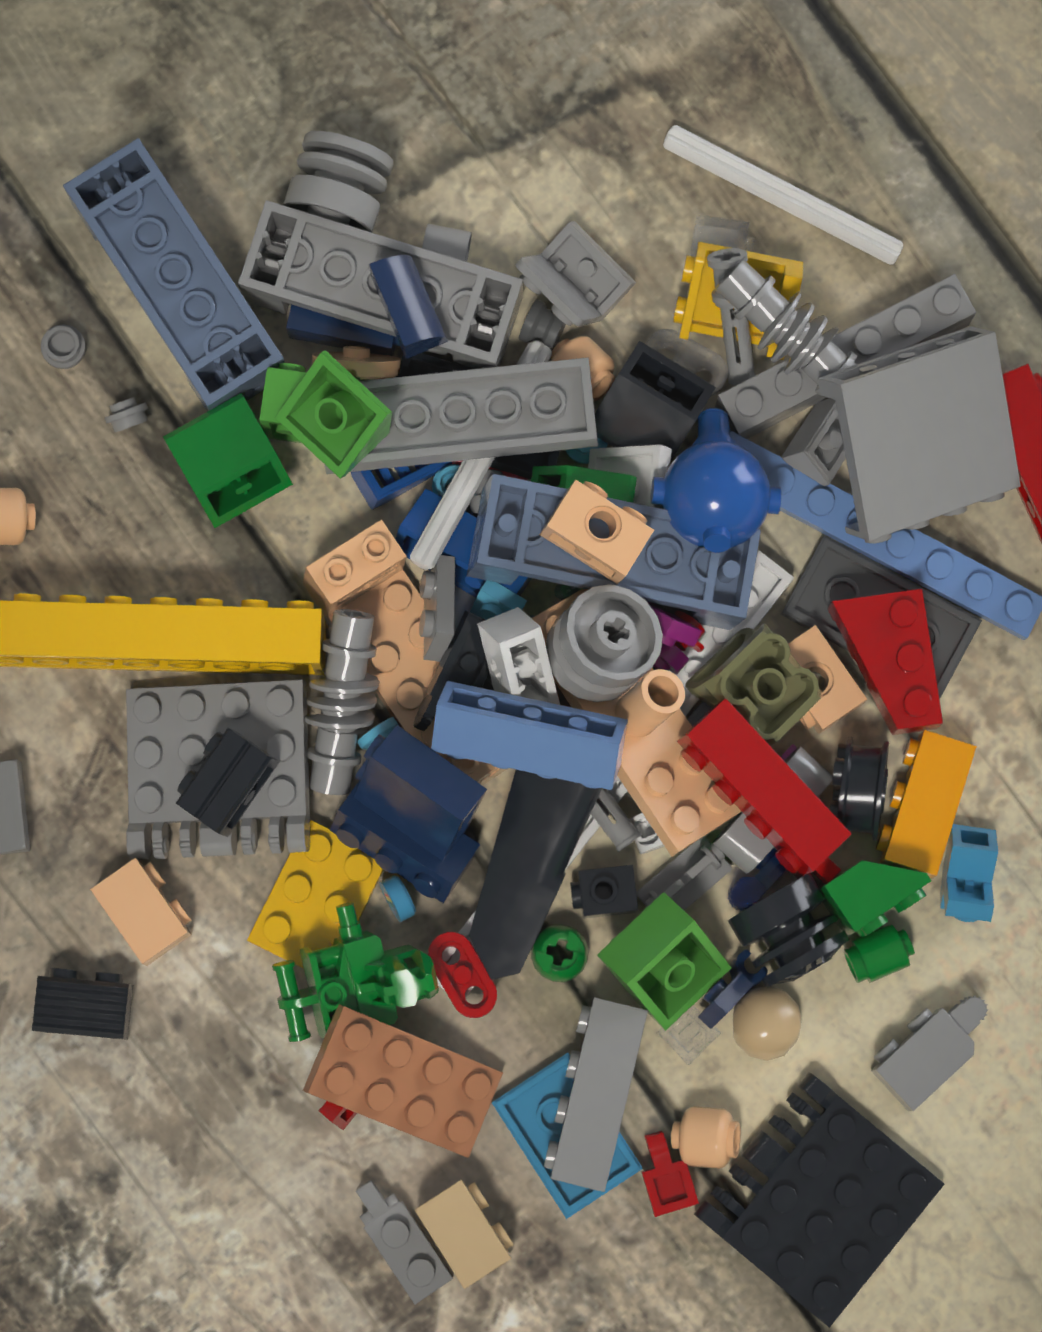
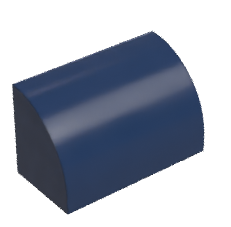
(407, 304)

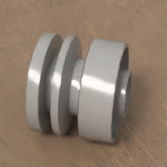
(339, 179)

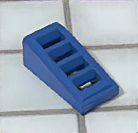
(377, 496)

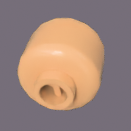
(599, 361)
(15, 516)
(706, 1137)

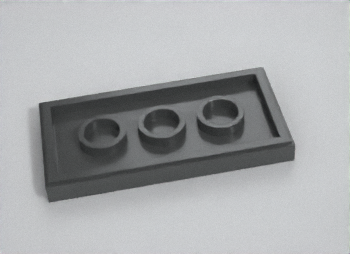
(844, 574)

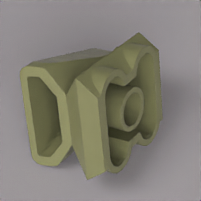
(759, 681)

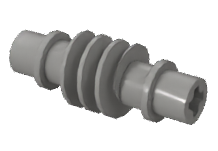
(783, 324)
(344, 702)

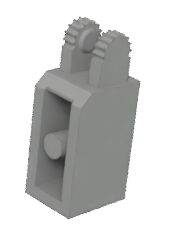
(930, 1052)

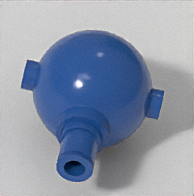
(716, 488)

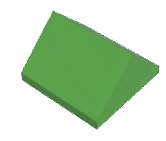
(335, 415)

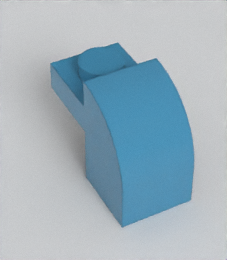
(969, 873)

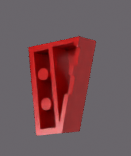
(894, 655)

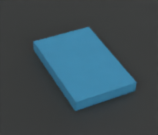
(530, 1117)

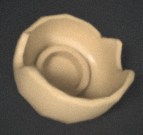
(766, 1023)

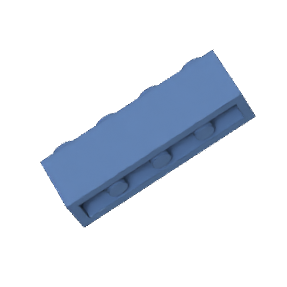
(529, 735)

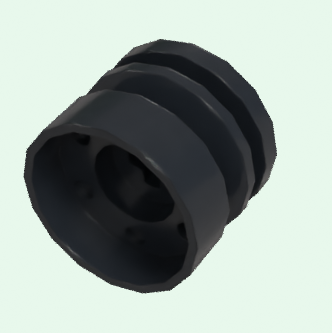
(789, 931)

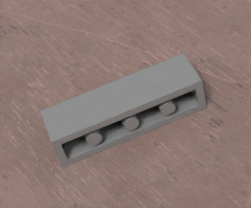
(598, 1094)

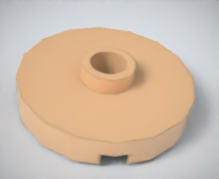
(365, 364)

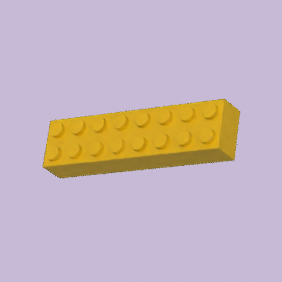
(162, 635)

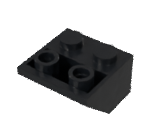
(651, 402)

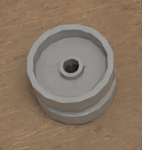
(604, 643)

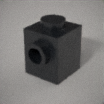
(605, 892)

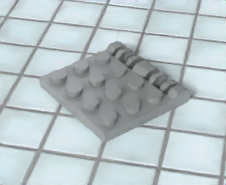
(168, 740)

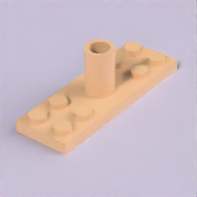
(660, 781)

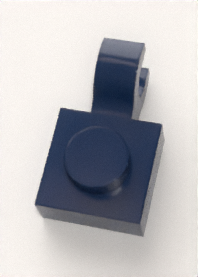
(725, 996)

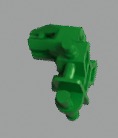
(353, 975)

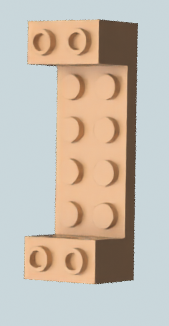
(370, 578)

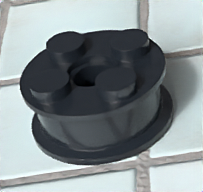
(861, 786)

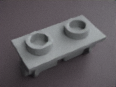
(687, 875)

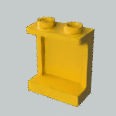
(699, 312)

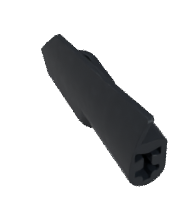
(527, 867)

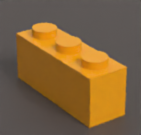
(925, 803)

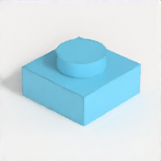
(494, 600)

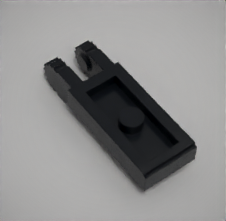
(461, 663)

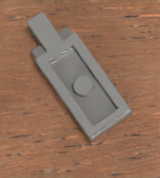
(402, 1243)

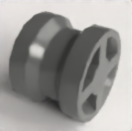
(542, 325)

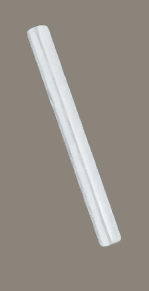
(783, 194)
(462, 489)

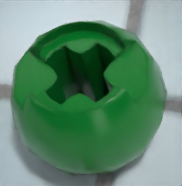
(544, 962)

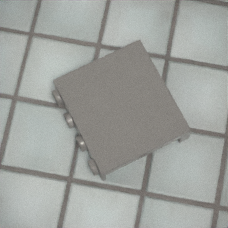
(924, 432)

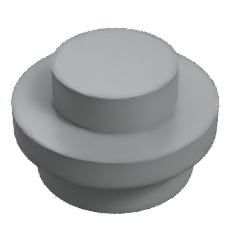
(63, 346)
(126, 414)

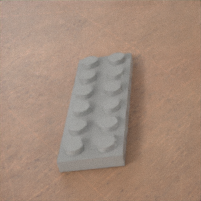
(484, 413)

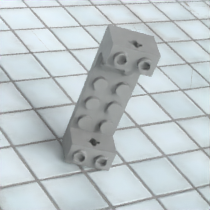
(327, 270)

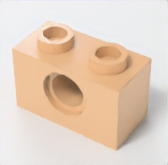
(570, 530)
(840, 692)

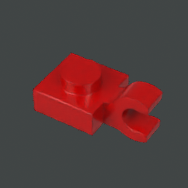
(668, 1182)

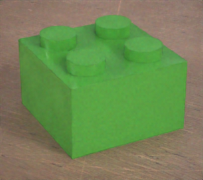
(664, 960)

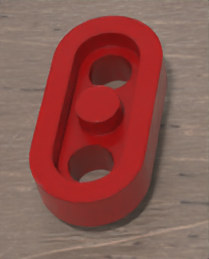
(462, 975)

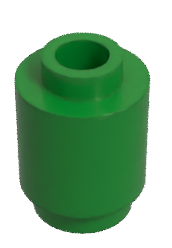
(879, 954)

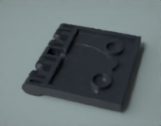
(827, 1204)

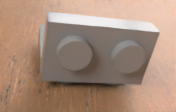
(576, 277)
(442, 607)

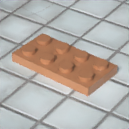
(402, 1081)

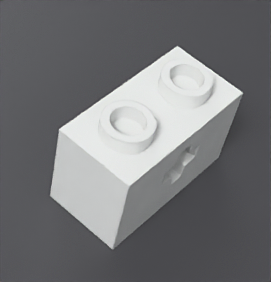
(518, 656)

